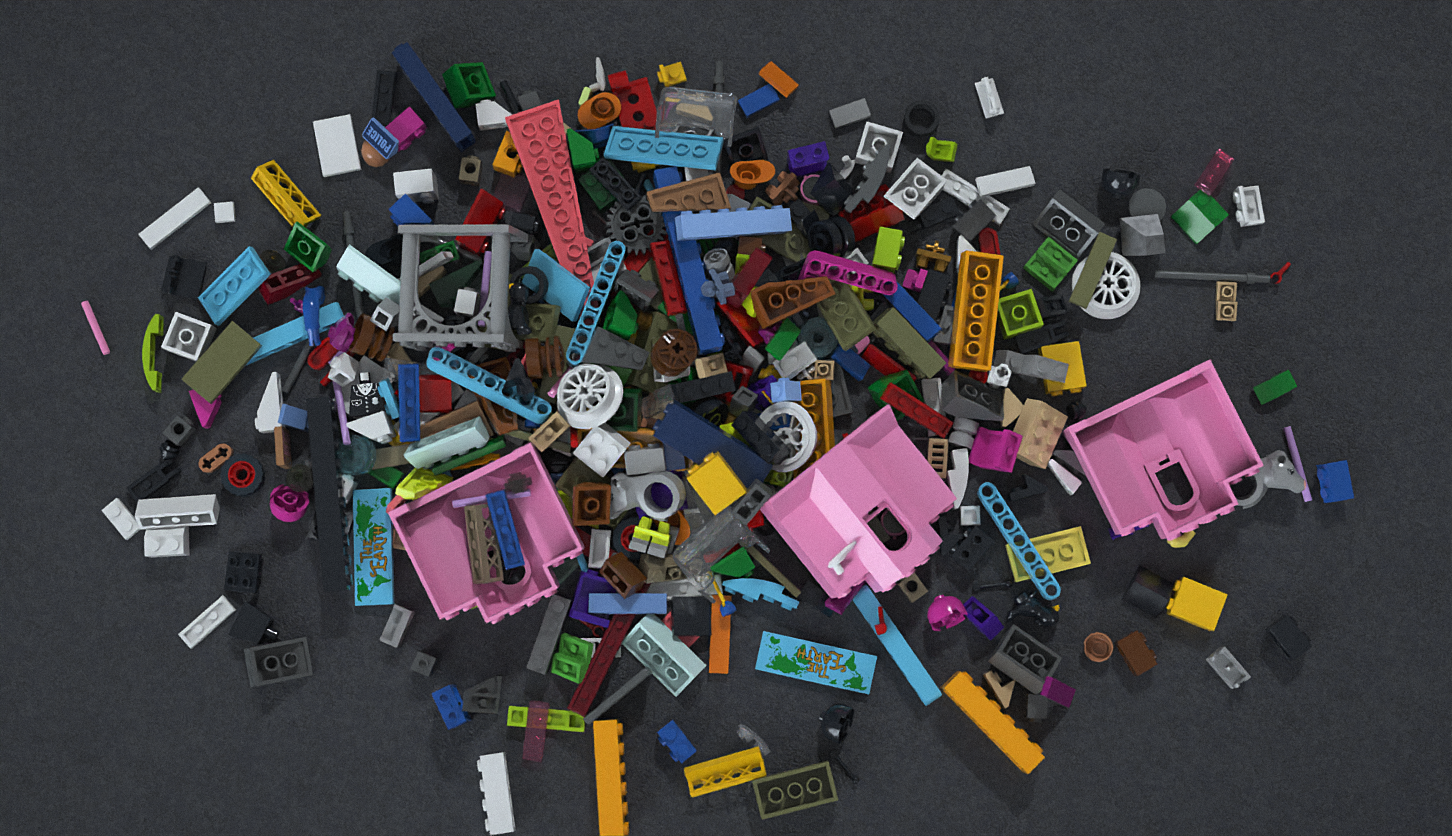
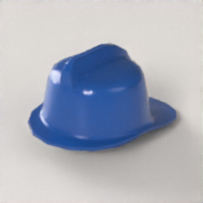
(598, 136)

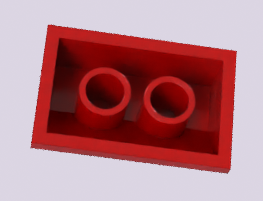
(484, 211)
(868, 218)
(744, 324)

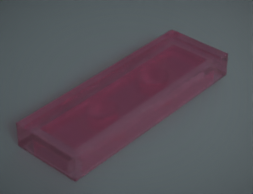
(1214, 172)
(536, 730)

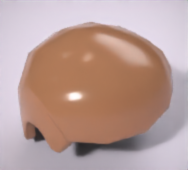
(372, 156)
(1098, 647)

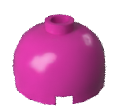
(288, 504)
(945, 611)

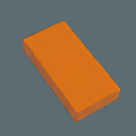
(778, 79)

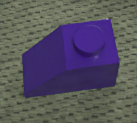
(982, 618)

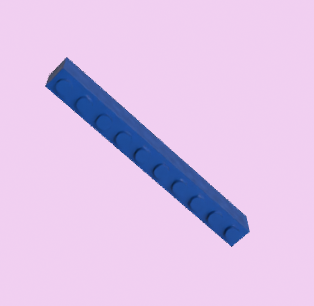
(691, 275)

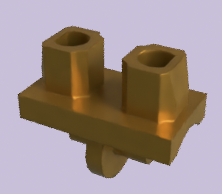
(941, 260)

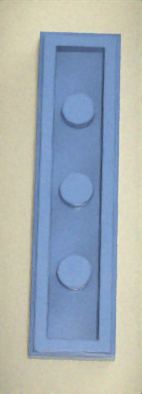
(635, 604)

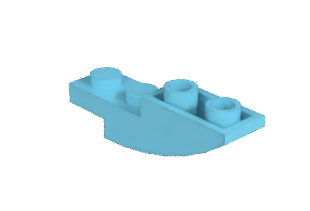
(753, 588)

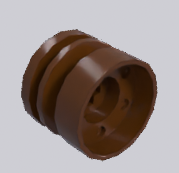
(371, 338)
(664, 356)
(544, 357)

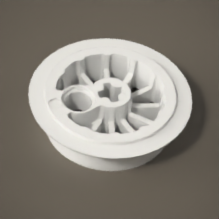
(1132, 288)
(587, 393)
(809, 433)

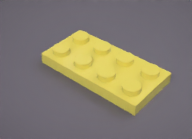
(1058, 550)

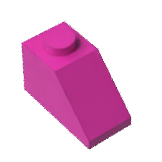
(205, 410)

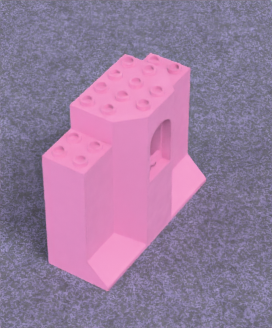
(1177, 420)
(832, 499)
(439, 541)

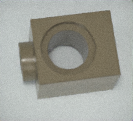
(474, 178)
(920, 590)

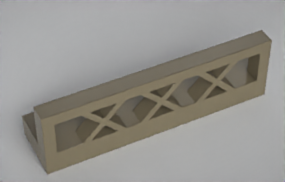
(479, 544)

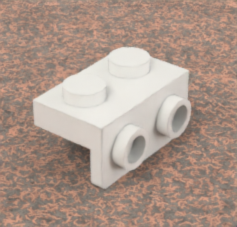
(1248, 205)

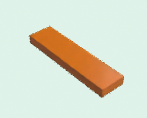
(720, 638)

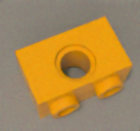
(502, 162)

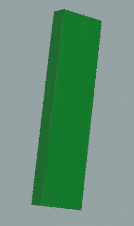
(456, 460)

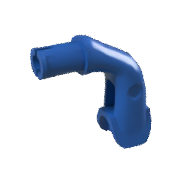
(311, 304)

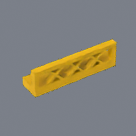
(281, 197)
(725, 768)

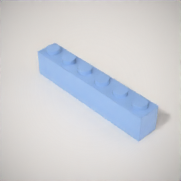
(733, 224)

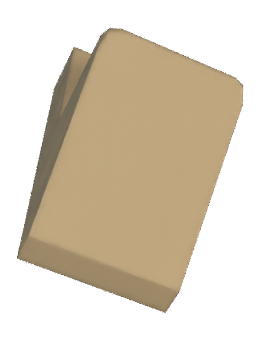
(710, 365)
(549, 432)
(1002, 693)

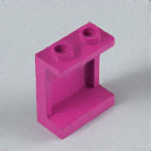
(995, 449)

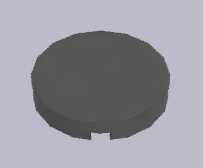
(1147, 202)

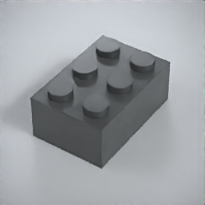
(1024, 659)

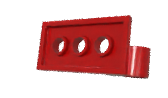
(623, 90)

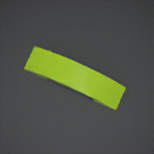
(154, 329)
(557, 719)

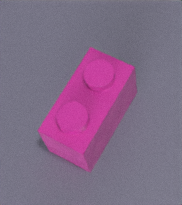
(406, 128)

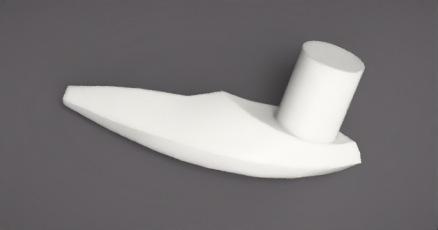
(600, 85)
(849, 165)
(835, 562)

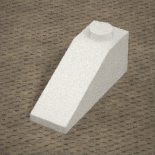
(270, 406)

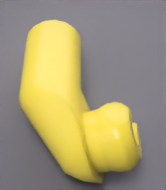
(1183, 540)

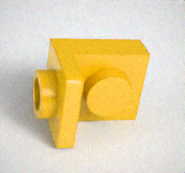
(671, 74)

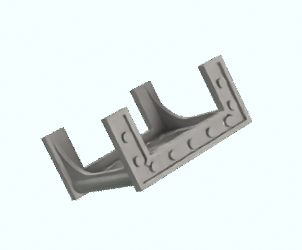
(498, 327)

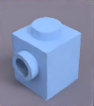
(785, 391)

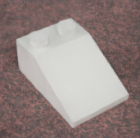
(916, 188)

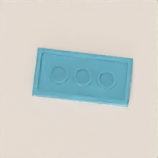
(234, 286)
(563, 286)

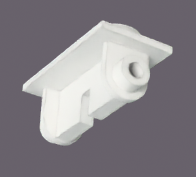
(989, 97)

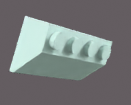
(368, 276)
(447, 443)
(663, 654)

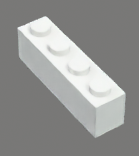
(177, 512)
(497, 793)

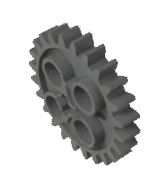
(641, 241)

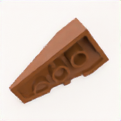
(783, 299)
(501, 417)

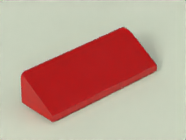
(882, 362)

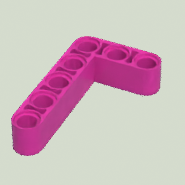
(841, 274)

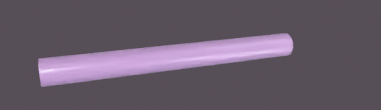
(485, 284)
(341, 413)
(1296, 460)
(482, 499)

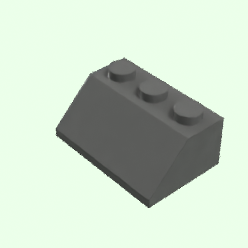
(1068, 224)

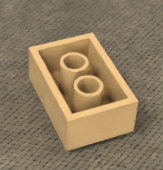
(1040, 431)

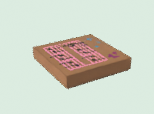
(282, 447)

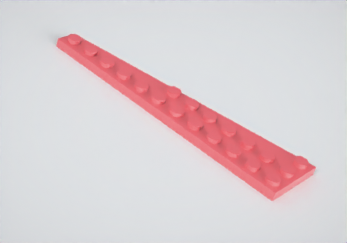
(547, 165)

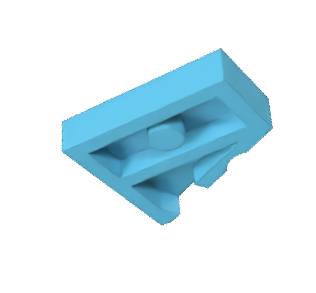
(387, 391)

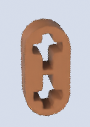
(213, 455)

